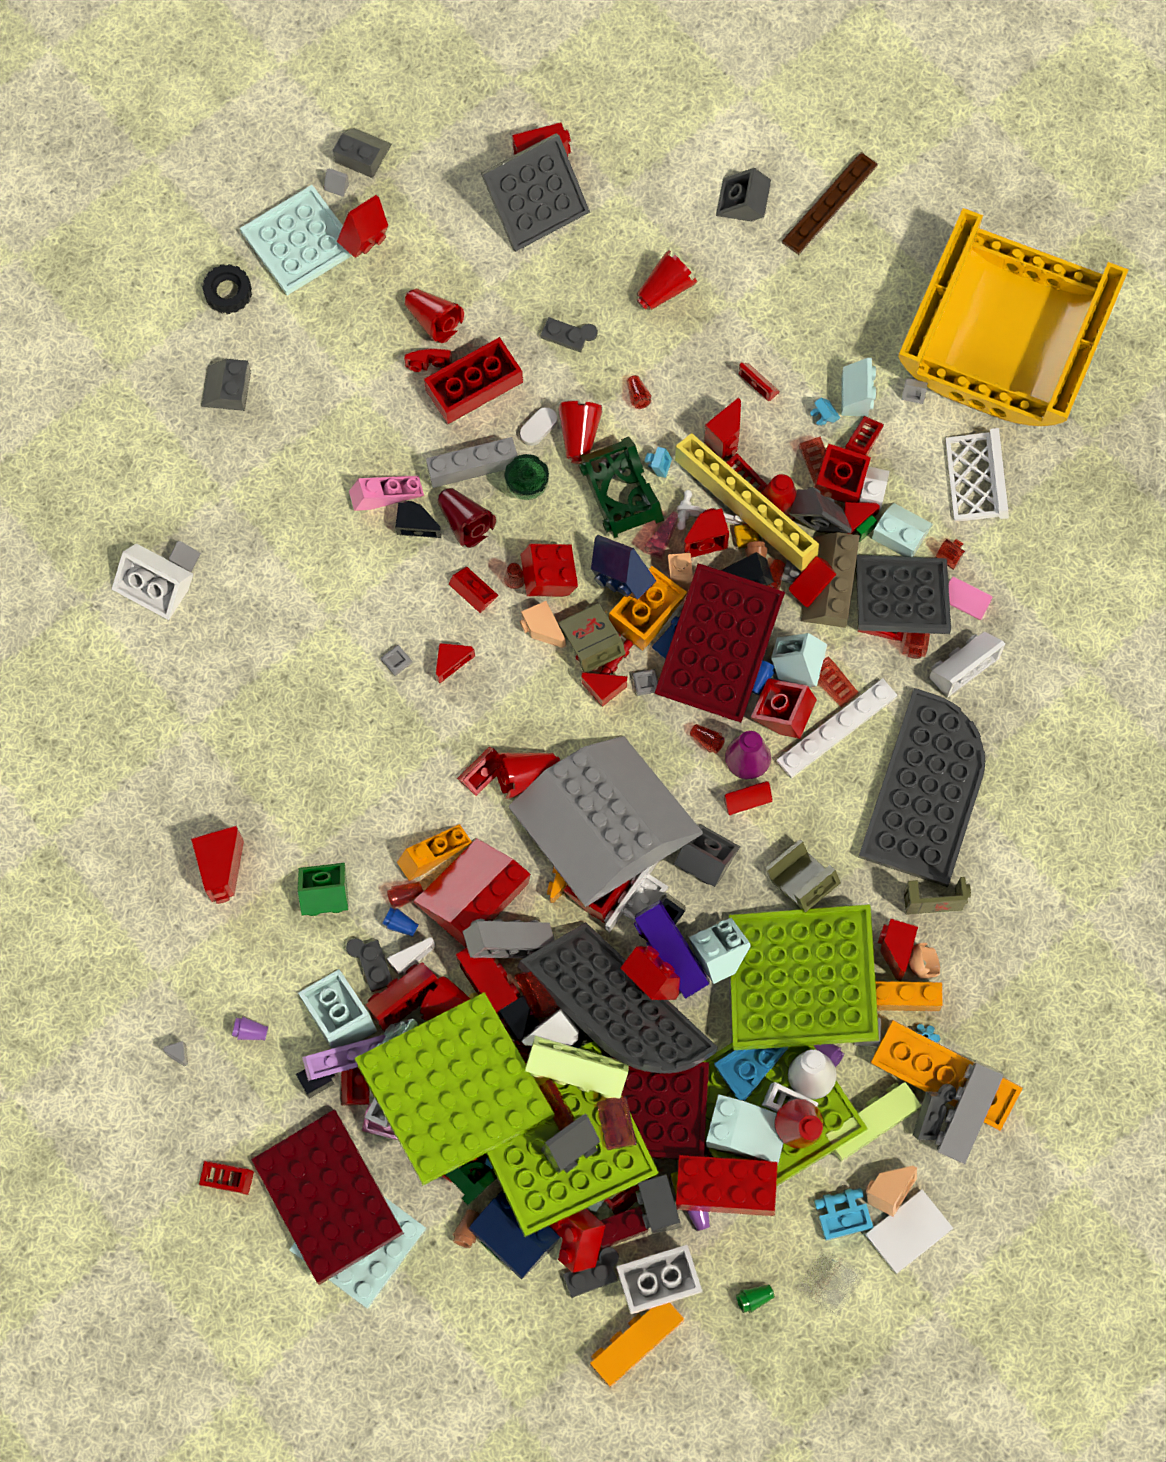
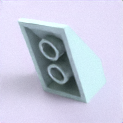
(337, 1011)
(744, 1130)

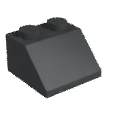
(360, 151)
(744, 196)
(227, 385)
(819, 512)
(707, 856)
(571, 1144)
(659, 1205)

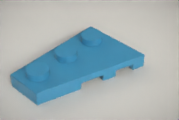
(746, 1068)

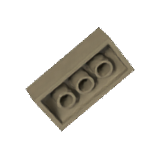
(834, 601)

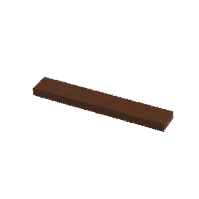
(829, 203)

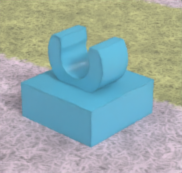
(826, 410)
(659, 461)

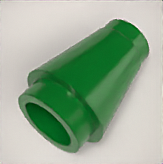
(753, 1298)

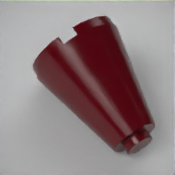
(465, 517)

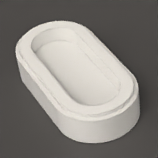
(538, 426)

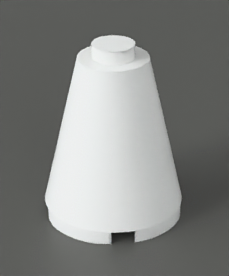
(812, 1074)

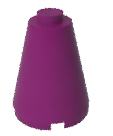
(748, 756)

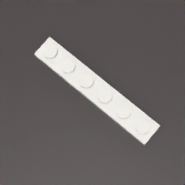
(836, 728)

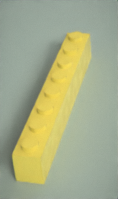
(746, 502)

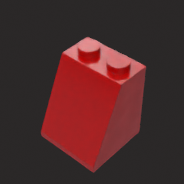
(529, 138)
(219, 862)

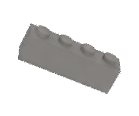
(471, 462)
(506, 939)
(969, 1112)

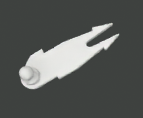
(686, 509)

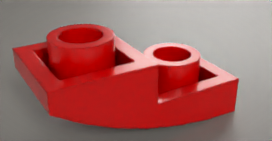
(420, 359)

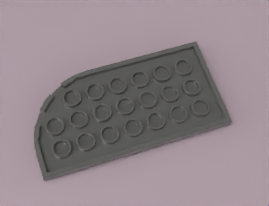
(927, 791)
(611, 1009)

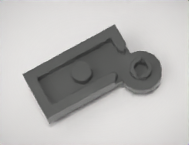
(568, 335)
(372, 962)
(933, 1112)
(593, 1278)

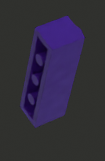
(672, 947)

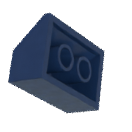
(620, 568)
(503, 1236)

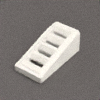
(406, 958)
(773, 1089)

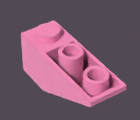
(384, 491)

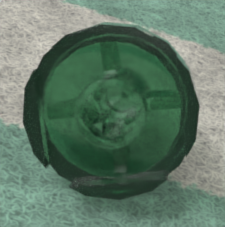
(526, 477)

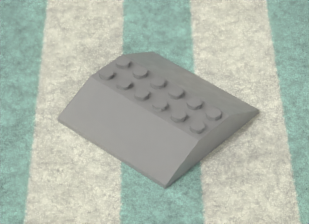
(602, 817)

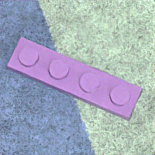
(338, 1058)

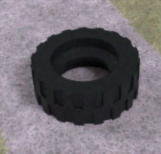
(225, 273)

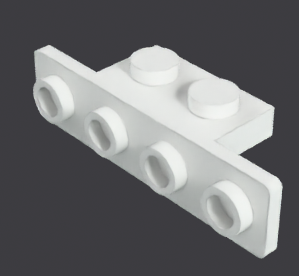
(642, 894)

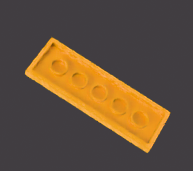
(933, 1065)

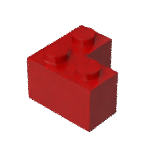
(581, 1240)

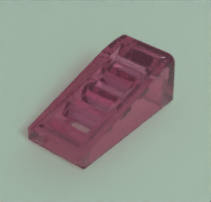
(659, 541)

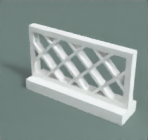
(996, 472)

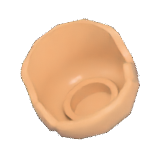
(929, 955)

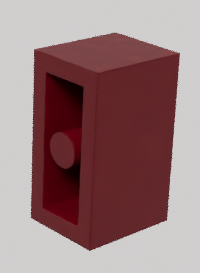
(623, 1227)

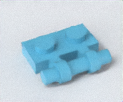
(845, 1221)

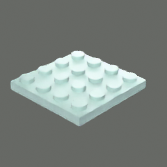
(297, 239)
(369, 1276)

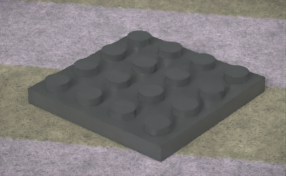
(535, 192)
(903, 594)

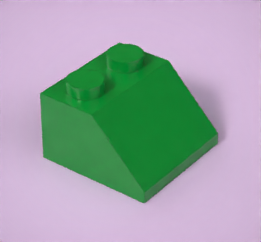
(322, 889)

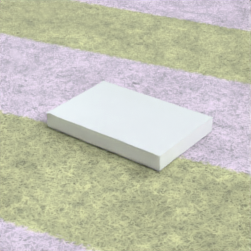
(910, 1231)

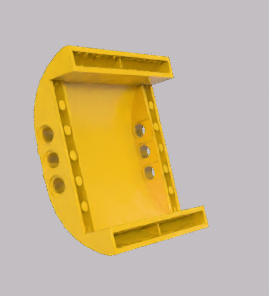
(1008, 326)

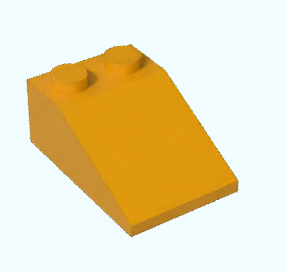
(645, 617)

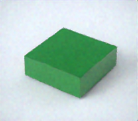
(866, 527)

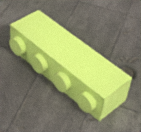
(577, 1067)
(878, 1117)

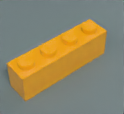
(909, 996)
(635, 1343)

